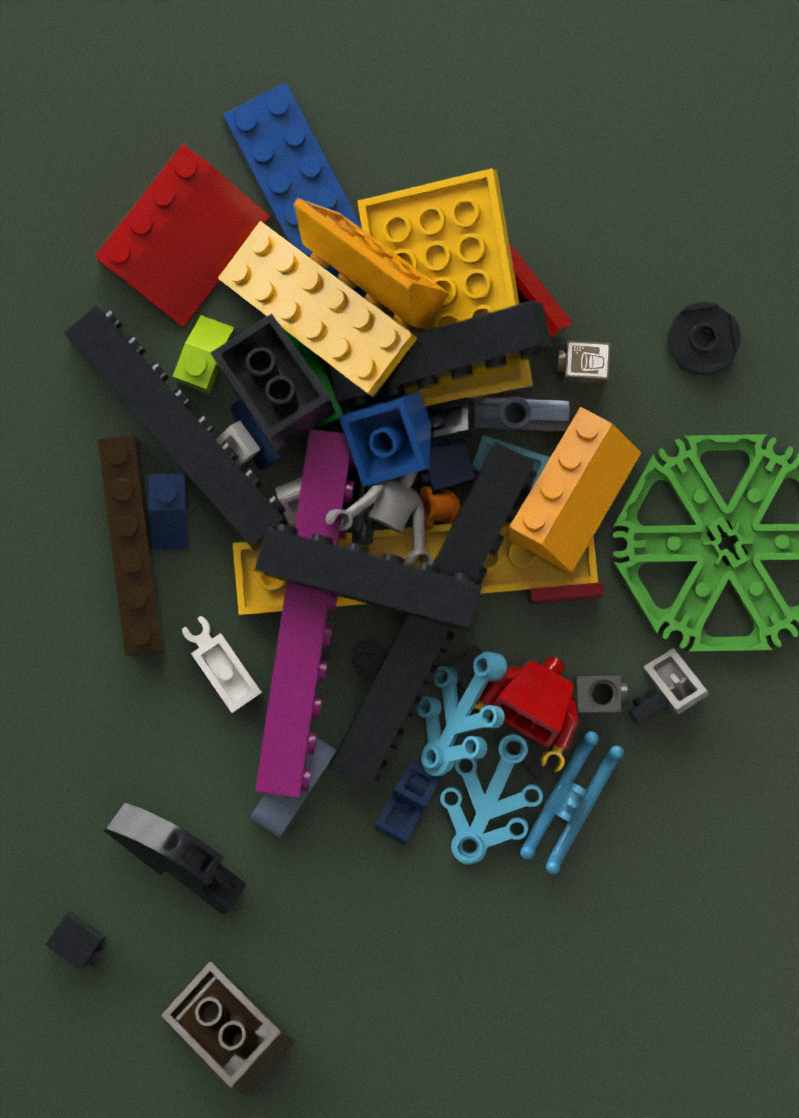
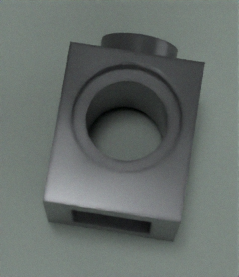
(583, 693)

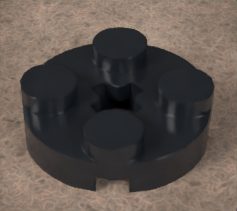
(691, 355)

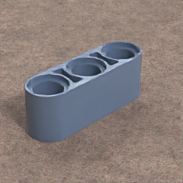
(276, 811)

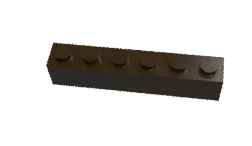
(131, 545)

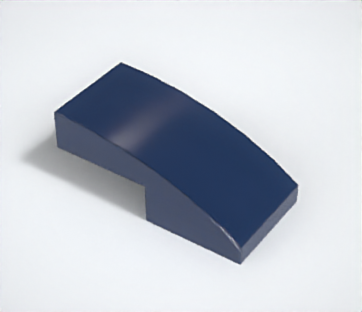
(407, 803)

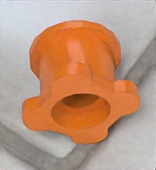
(439, 506)

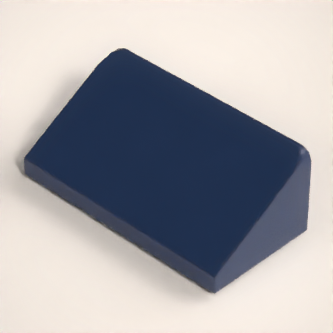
(266, 456)

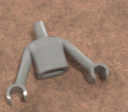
(392, 509)

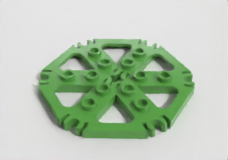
(693, 544)

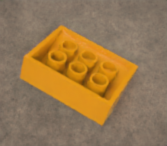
(369, 265)

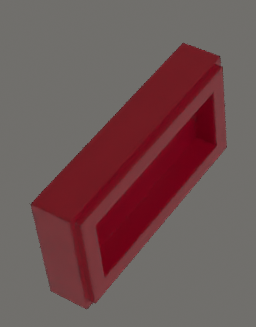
(566, 593)

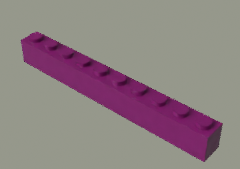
(304, 626)

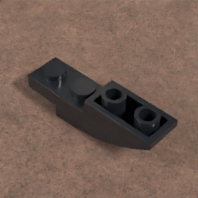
(178, 852)

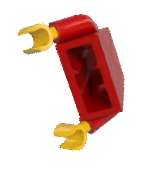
(536, 705)

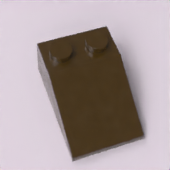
(228, 1029)

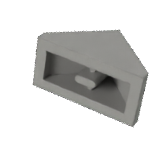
(675, 681)

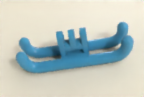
(571, 802)

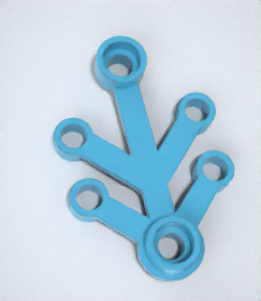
(439, 754)
(488, 804)

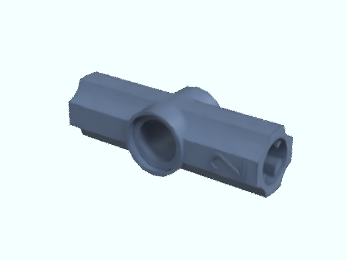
(539, 414)

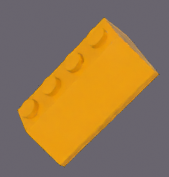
(574, 491)

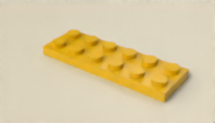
(317, 308)

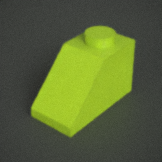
(196, 364)

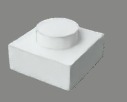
(240, 441)

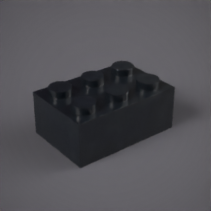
(273, 382)

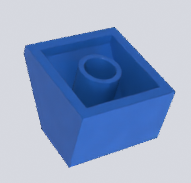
(389, 437)

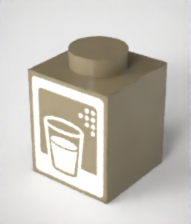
(584, 362)

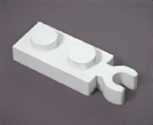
(222, 667)

